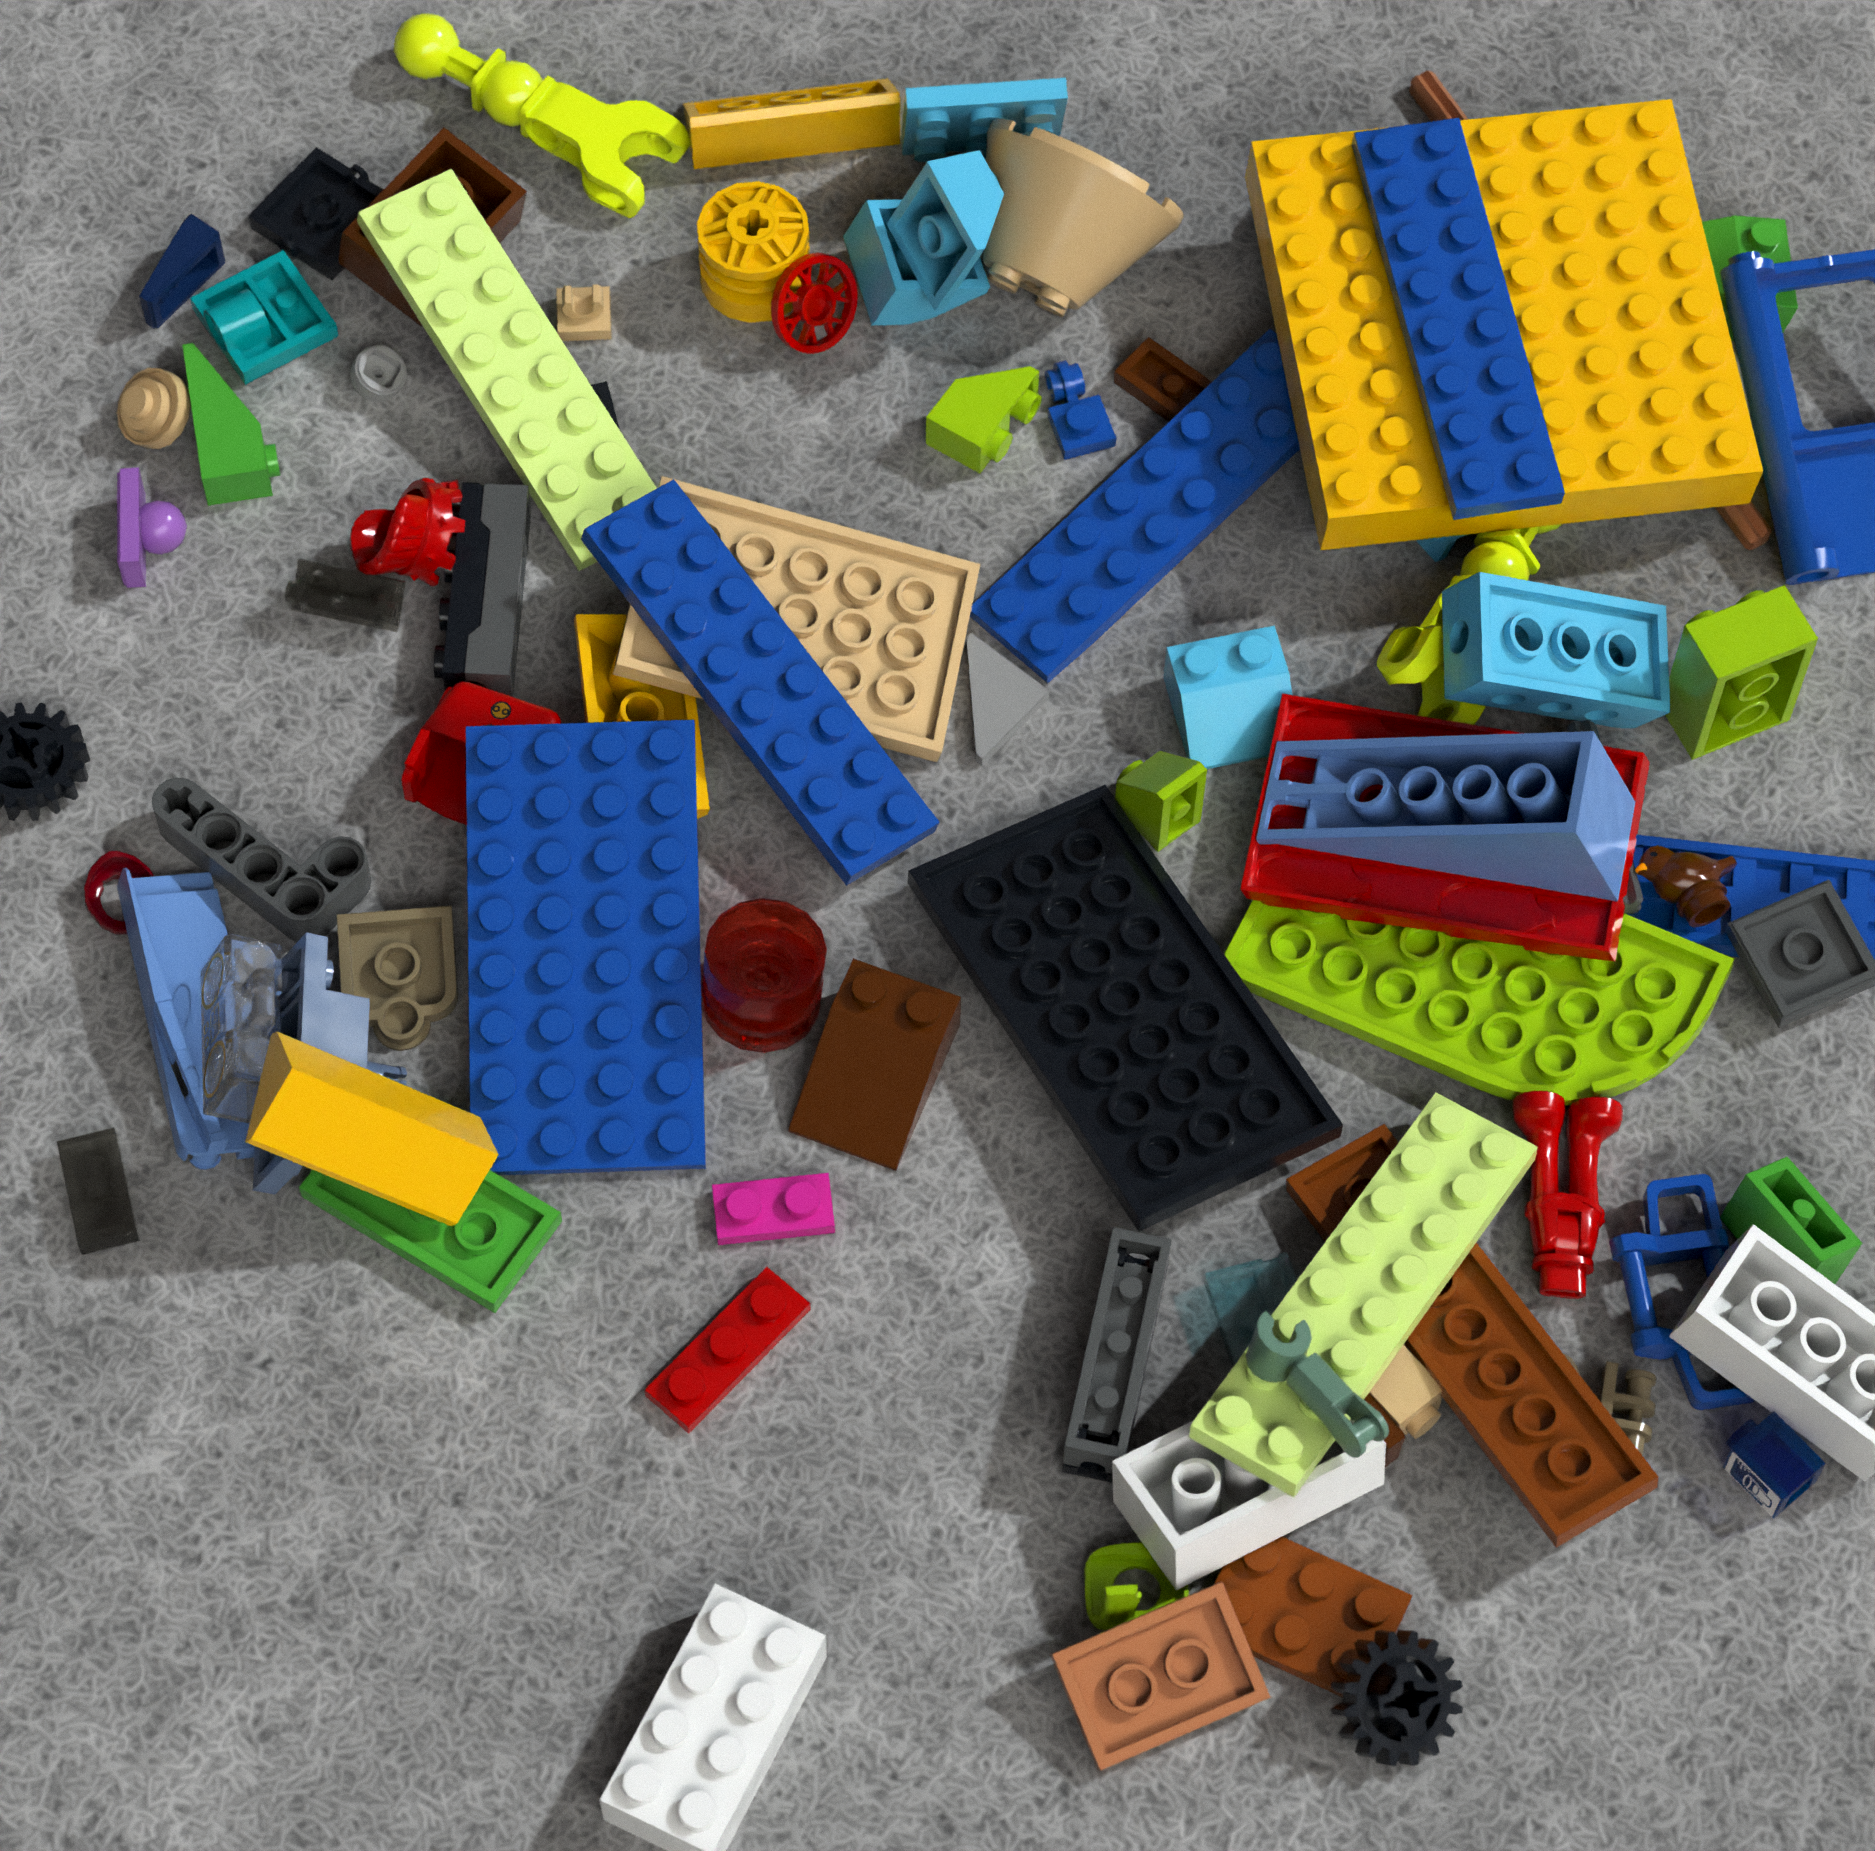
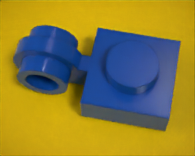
(1078, 424)

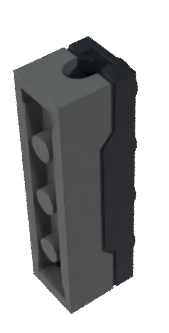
(485, 588)
(1116, 1354)

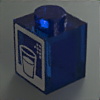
(1772, 1463)

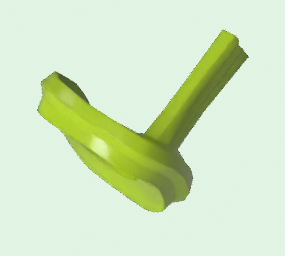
(1112, 1604)

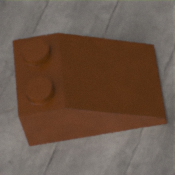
(876, 1064)

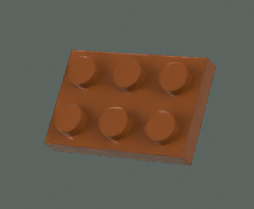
(1308, 1609)

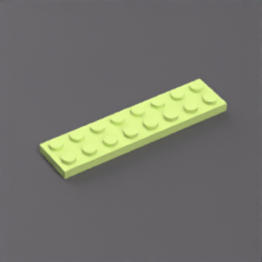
(506, 357)
(1370, 1284)

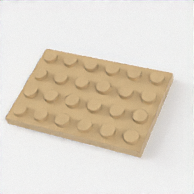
(866, 608)

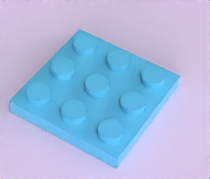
(960, 115)

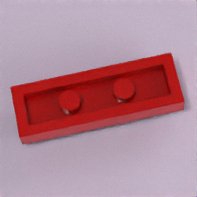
(727, 1349)

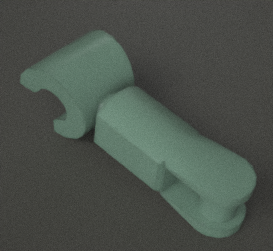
(1315, 1385)

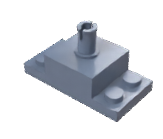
(323, 1020)

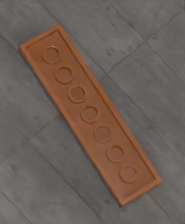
(1499, 1371)

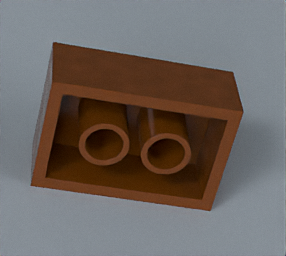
(492, 192)

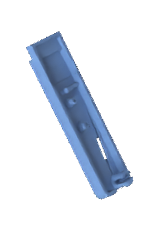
(171, 935)

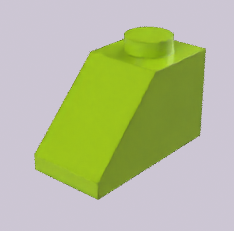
(1162, 796)

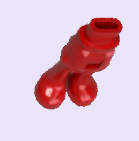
(1564, 1224)

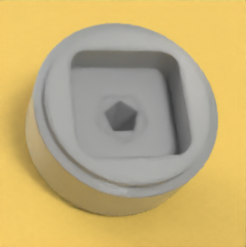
(378, 373)

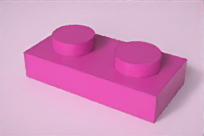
(773, 1208)

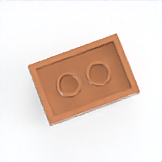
(1160, 1676)

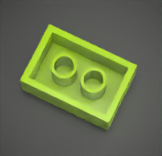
(1739, 670)

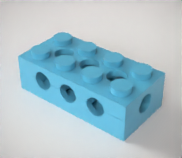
(1555, 651)

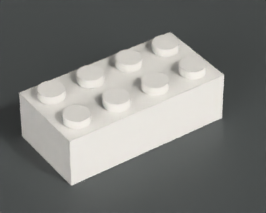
(1789, 1345)
(1207, 1511)
(714, 1725)

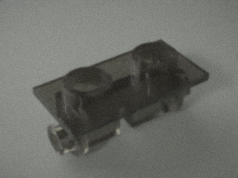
(346, 595)

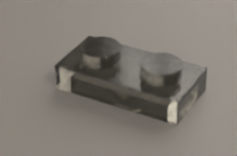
(98, 1191)

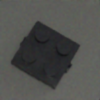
(314, 209)

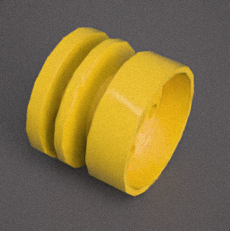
(745, 246)

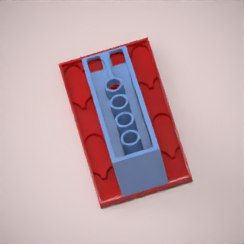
(1447, 827)

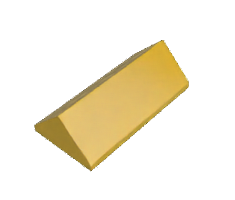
(793, 123)
(622, 699)
(369, 1131)

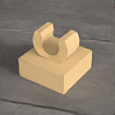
(584, 313)

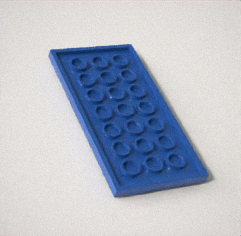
(585, 946)

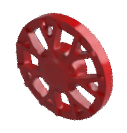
(814, 303)

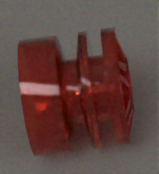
(767, 947)

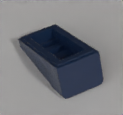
(184, 267)

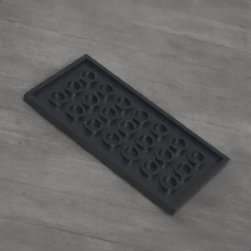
(1124, 1007)

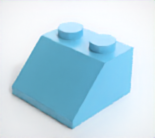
(946, 222)
(885, 277)
(1227, 695)

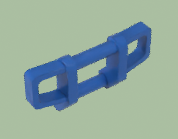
(1641, 1250)

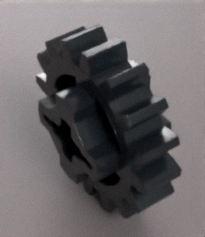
(45, 744)
(1380, 1677)

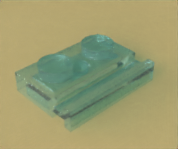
(1243, 1294)

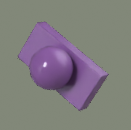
(143, 527)

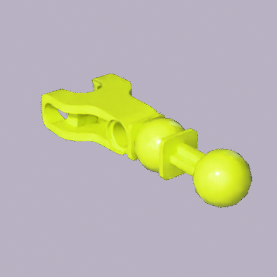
(550, 113)
(1417, 652)

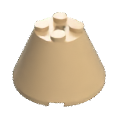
(1066, 218)

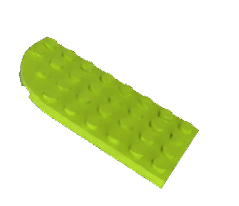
(1489, 1008)

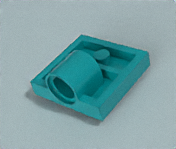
(264, 317)

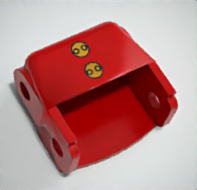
(437, 759)

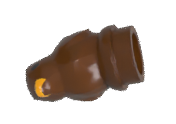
(1688, 882)

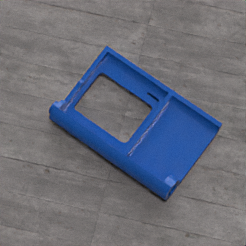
(1813, 480)

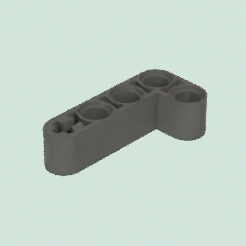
(254, 855)

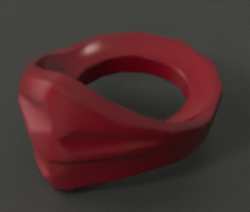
(103, 871)

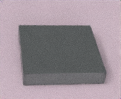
(1803, 953)

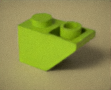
(975, 414)

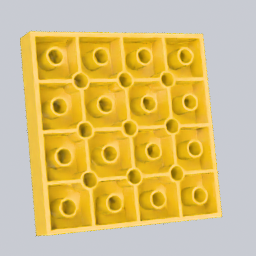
(1608, 303)

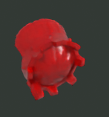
(412, 536)

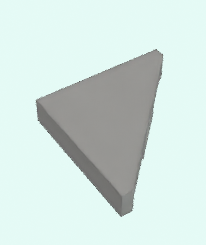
(1000, 697)

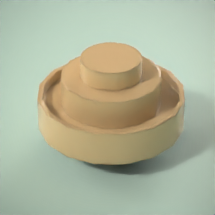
(153, 408)

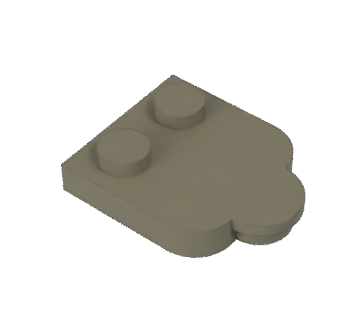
(403, 966)

